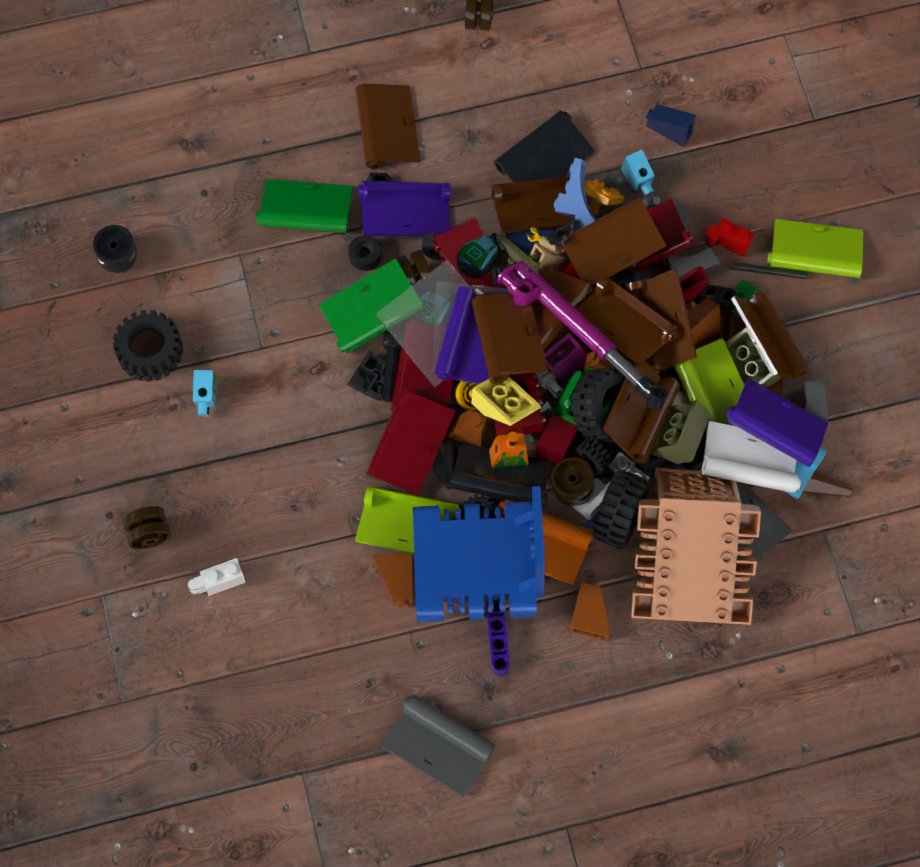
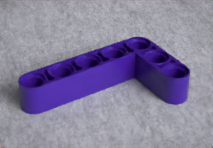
(497, 636)

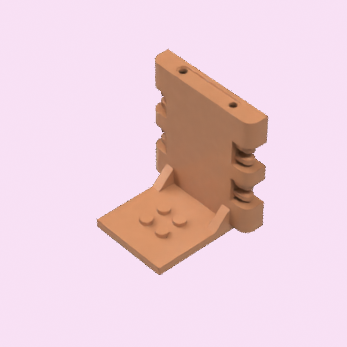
(695, 550)

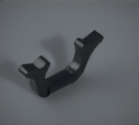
(554, 237)

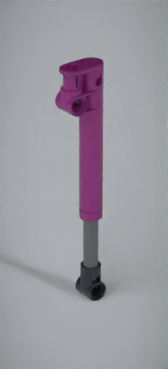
(529, 286)

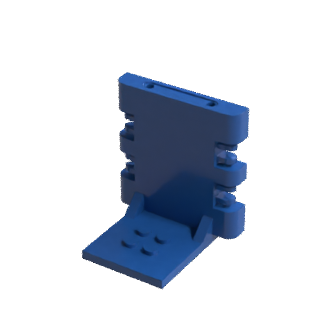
(479, 559)

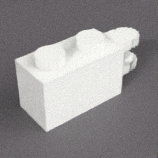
(217, 578)

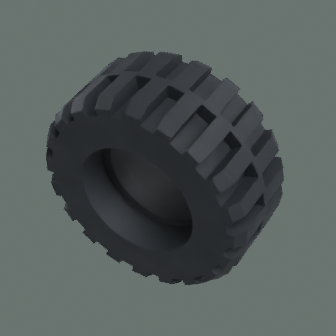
(589, 399)
(619, 509)

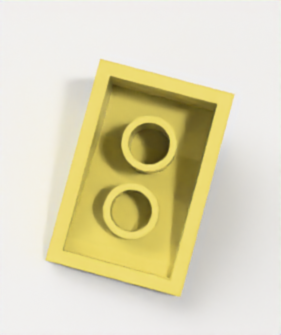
(503, 401)

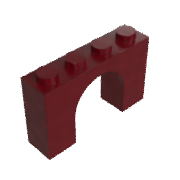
(451, 241)
(532, 423)

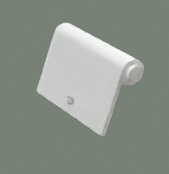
(746, 459)

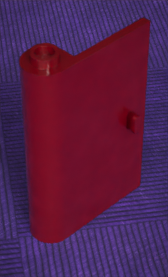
(672, 232)
(411, 376)
(410, 442)

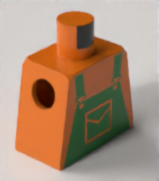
(508, 451)

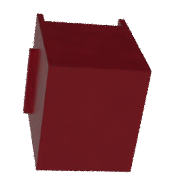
(557, 440)

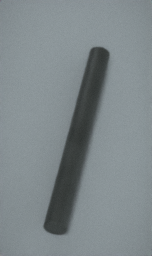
(770, 270)

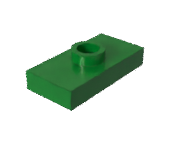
(745, 291)

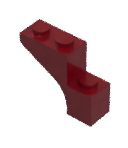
(693, 283)

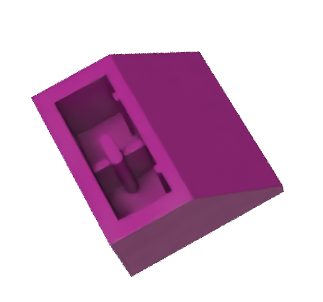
(565, 359)

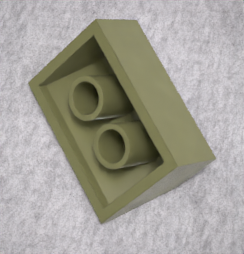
(750, 360)
(681, 432)

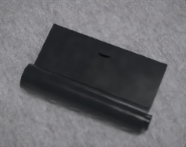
(545, 149)
(514, 483)

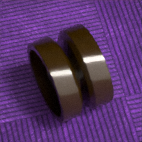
(479, 10)
(416, 269)
(573, 481)
(146, 527)

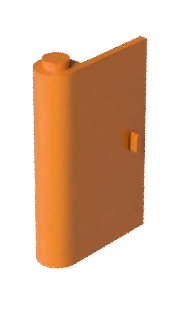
(563, 546)

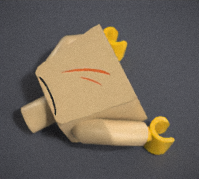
(546, 254)

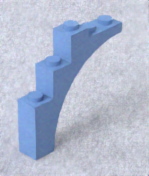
(575, 201)

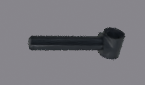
(392, 347)

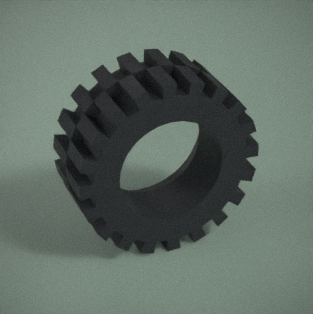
(154, 365)

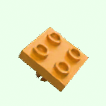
(601, 194)

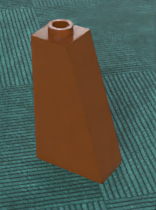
(705, 323)

